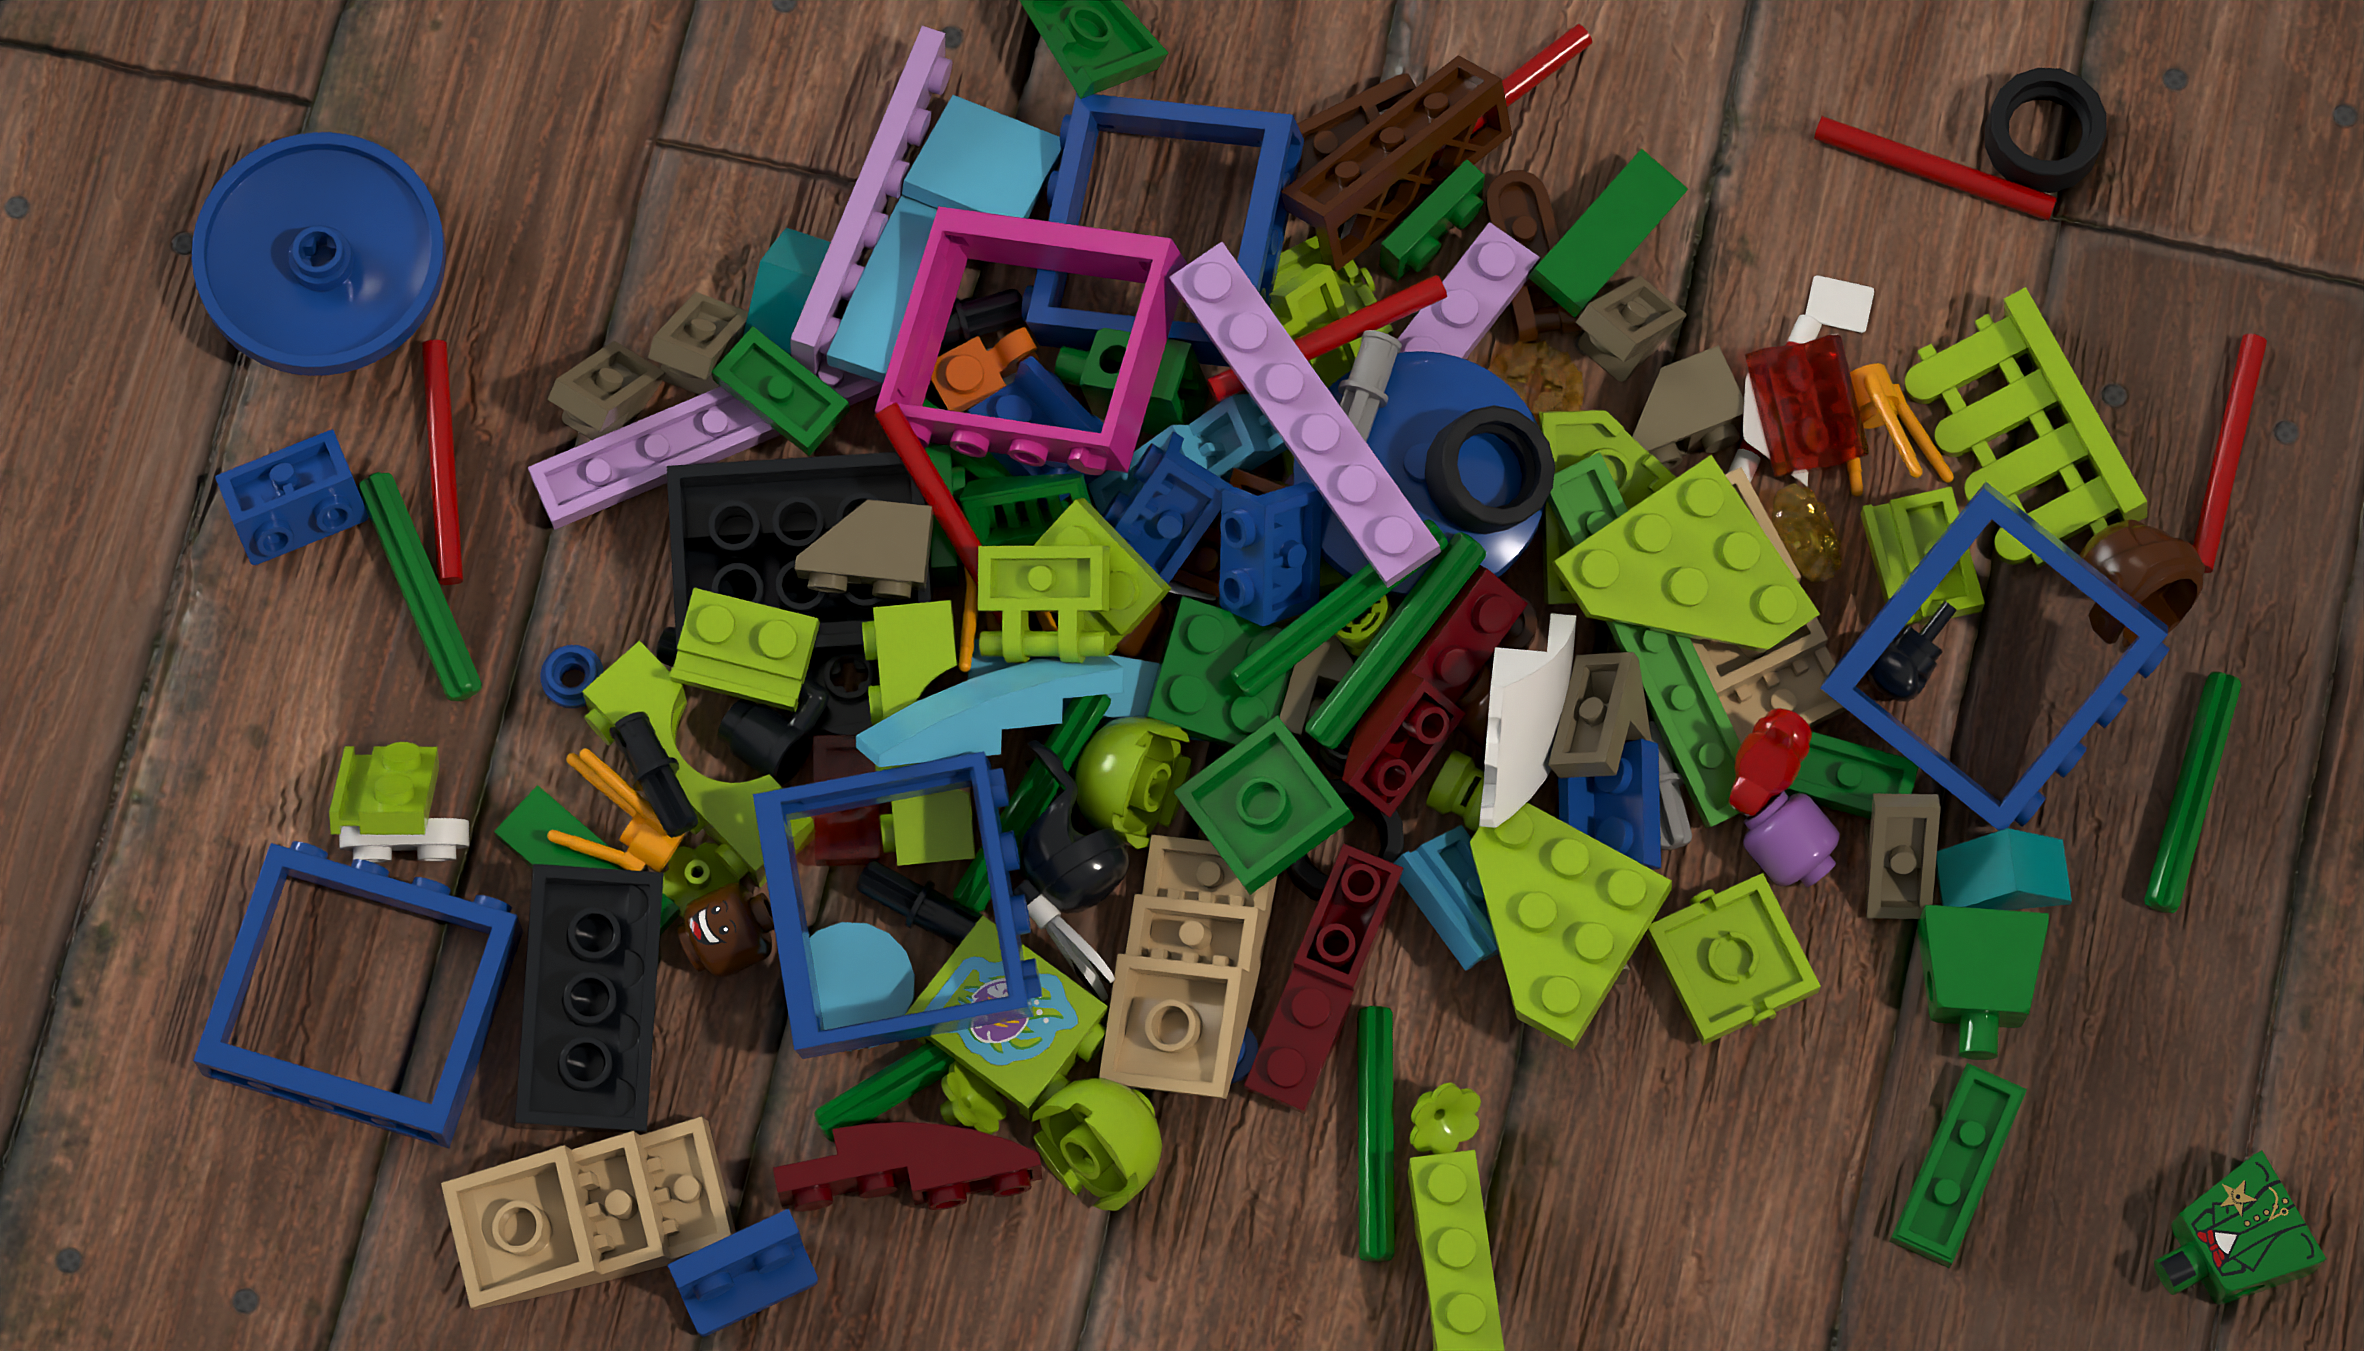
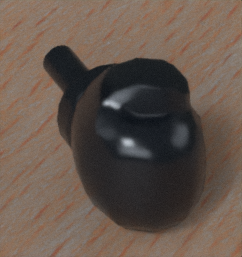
(1910, 658)

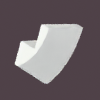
(1524, 719)

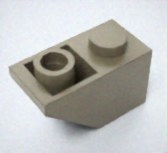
(1691, 409)
(875, 547)

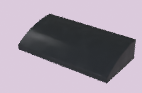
(589, 999)

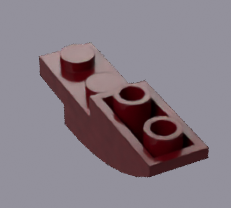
(1417, 705)
(1324, 978)
(936, 1158)

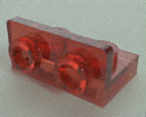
(1807, 405)

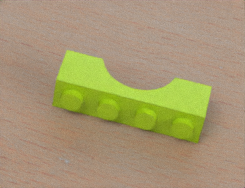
(912, 650)
(723, 809)
(1455, 1251)

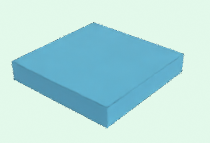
(983, 162)

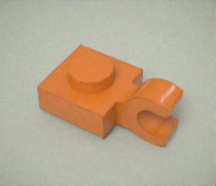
(973, 374)

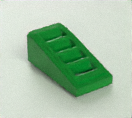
(983, 494)

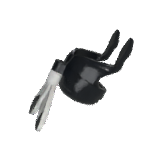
(1068, 873)

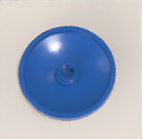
(319, 253)
(1424, 397)

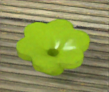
(679, 881)
(971, 1100)
(1444, 1118)

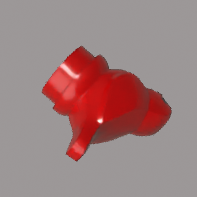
(1769, 760)

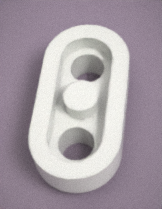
(437, 844)

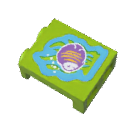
(1021, 1056)

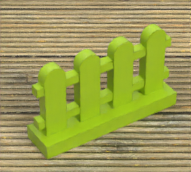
(2022, 401)

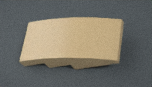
(1784, 675)
(1186, 973)
(587, 1213)

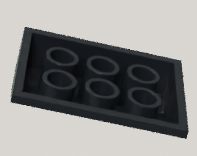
(748, 520)

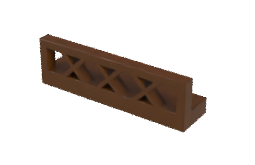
(1397, 148)

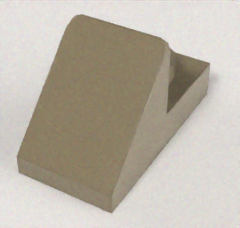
(1627, 326)
(697, 342)
(605, 390)
(1311, 677)
(1599, 715)
(1901, 855)

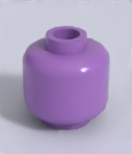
(1791, 840)

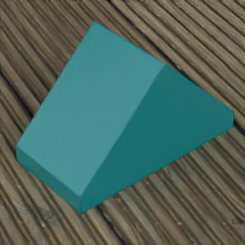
(784, 285)
(2004, 872)

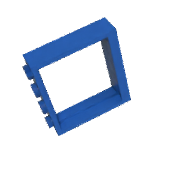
(1265, 221)
(2099, 706)
(773, 815)
(330, 1093)

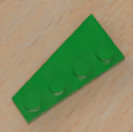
(1096, 41)

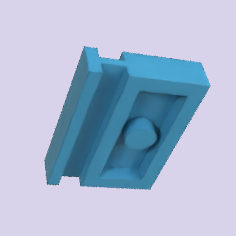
(1450, 895)

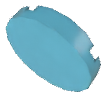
(860, 974)

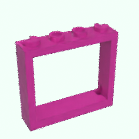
(1047, 246)

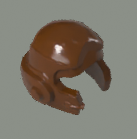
(2148, 566)

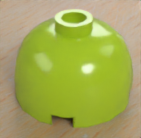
(1130, 777)
(1100, 1139)

